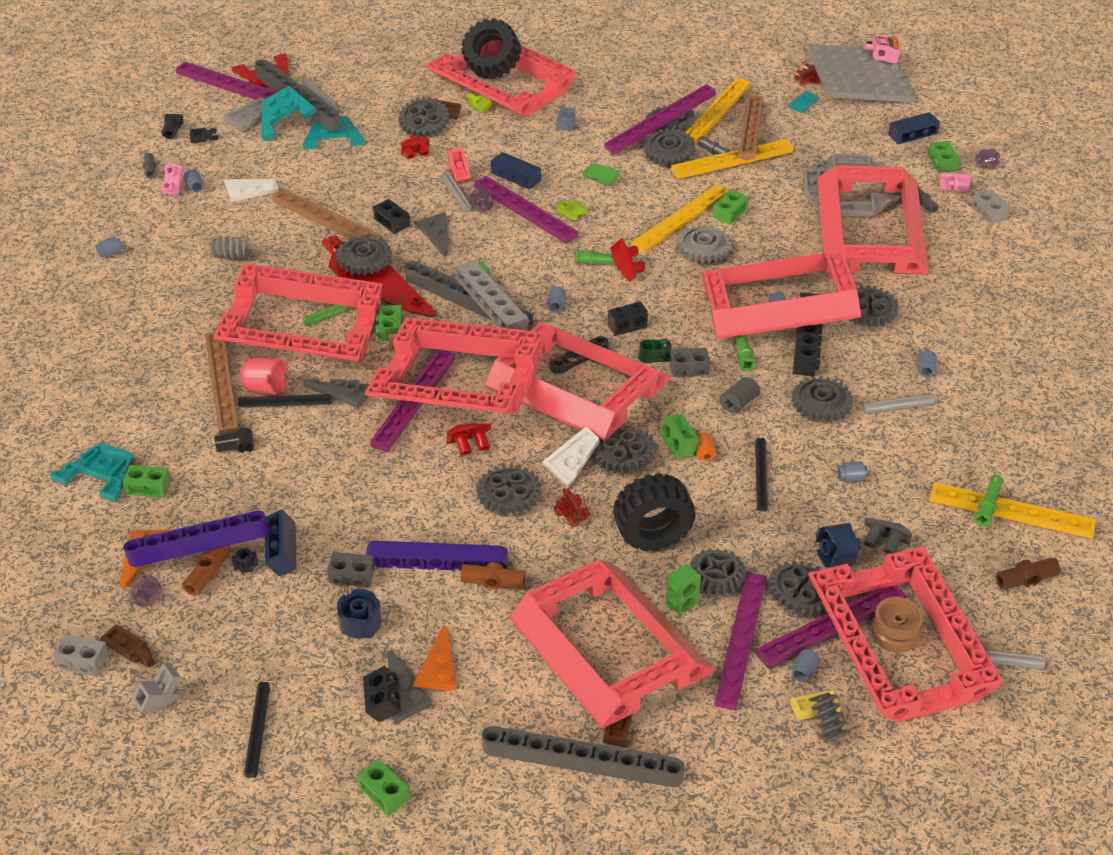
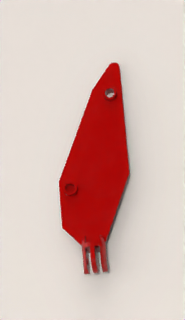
(395, 288)

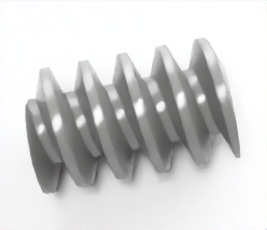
(230, 249)

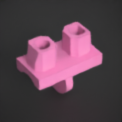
(173, 179)
(954, 181)

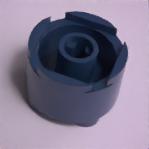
(837, 545)
(359, 614)

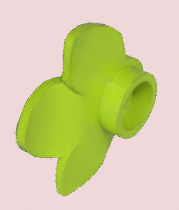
(571, 209)

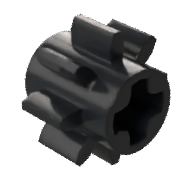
(244, 560)

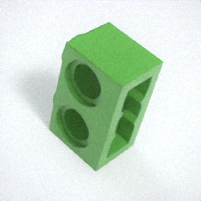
(943, 156)
(730, 207)
(389, 321)
(679, 436)
(147, 481)
(683, 589)
(380, 790)

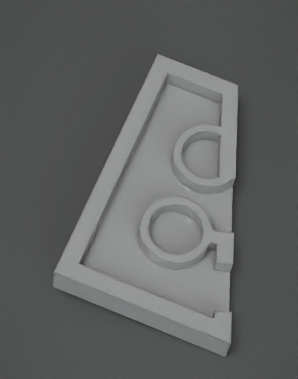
(246, 115)

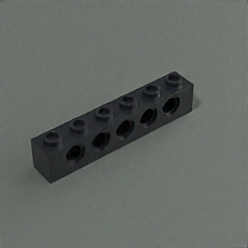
(807, 347)

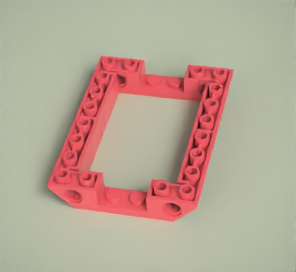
(556, 78)
(905, 259)
(304, 286)
(784, 313)
(466, 338)
(574, 410)
(915, 566)
(622, 698)

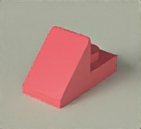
(458, 165)

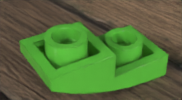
(602, 173)

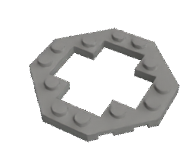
(878, 200)

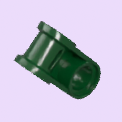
(654, 351)

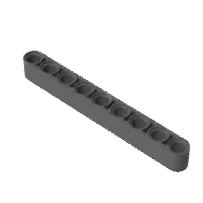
(278, 80)
(445, 287)
(583, 756)

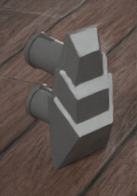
(894, 531)

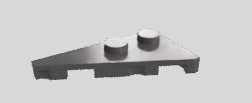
(436, 231)
(347, 391)
(412, 698)

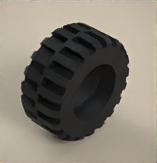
(482, 34)
(650, 494)

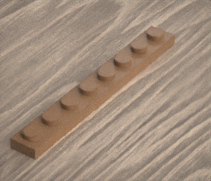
(751, 127)
(322, 215)
(221, 385)

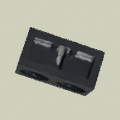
(391, 216)
(627, 318)
(381, 694)

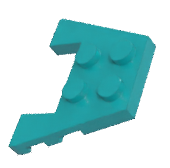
(280, 106)
(346, 129)
(102, 463)

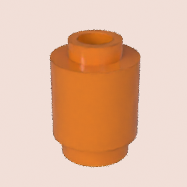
(705, 448)

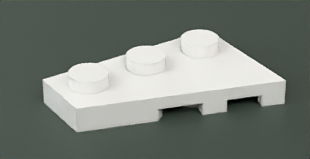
(248, 188)
(572, 456)

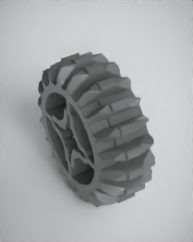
(718, 566)

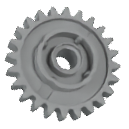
(704, 244)

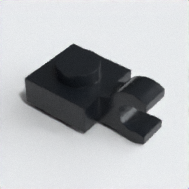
(202, 135)

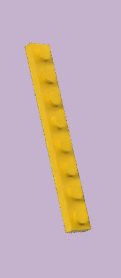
(718, 109)
(730, 159)
(679, 218)
(1016, 511)

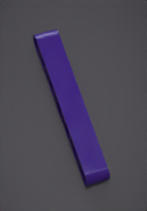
(196, 538)
(434, 555)

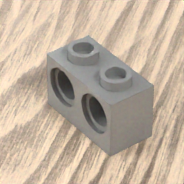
(991, 206)
(81, 654)

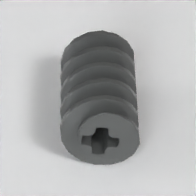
(739, 394)
(829, 716)

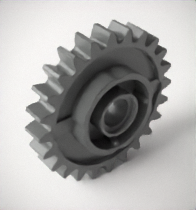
(669, 147)
(363, 255)
(822, 399)

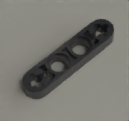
(566, 365)

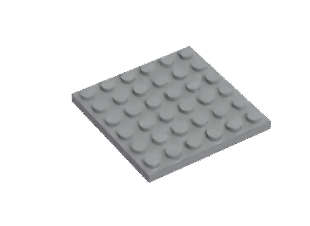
(857, 75)

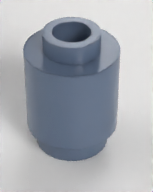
(193, 180)
(109, 247)
(556, 299)
(927, 363)
(852, 472)
(805, 665)

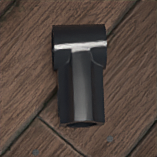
(172, 123)
(241, 440)

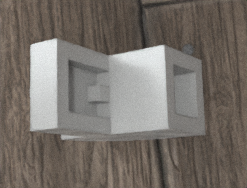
(156, 694)

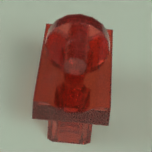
(807, 75)
(570, 508)

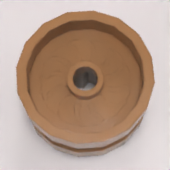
(897, 624)

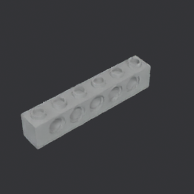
(490, 296)

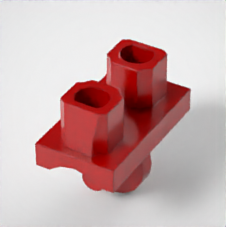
(414, 145)

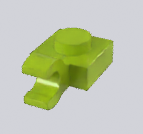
(479, 103)

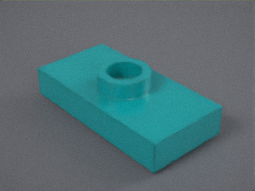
(803, 101)

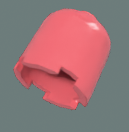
(264, 375)

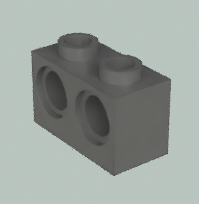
(689, 362)
(351, 569)

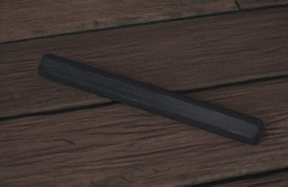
(285, 400)
(761, 474)
(257, 730)

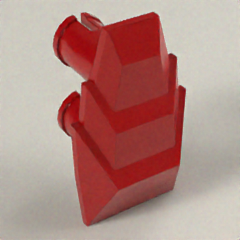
(623, 258)
(463, 432)

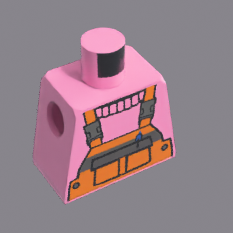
(884, 48)

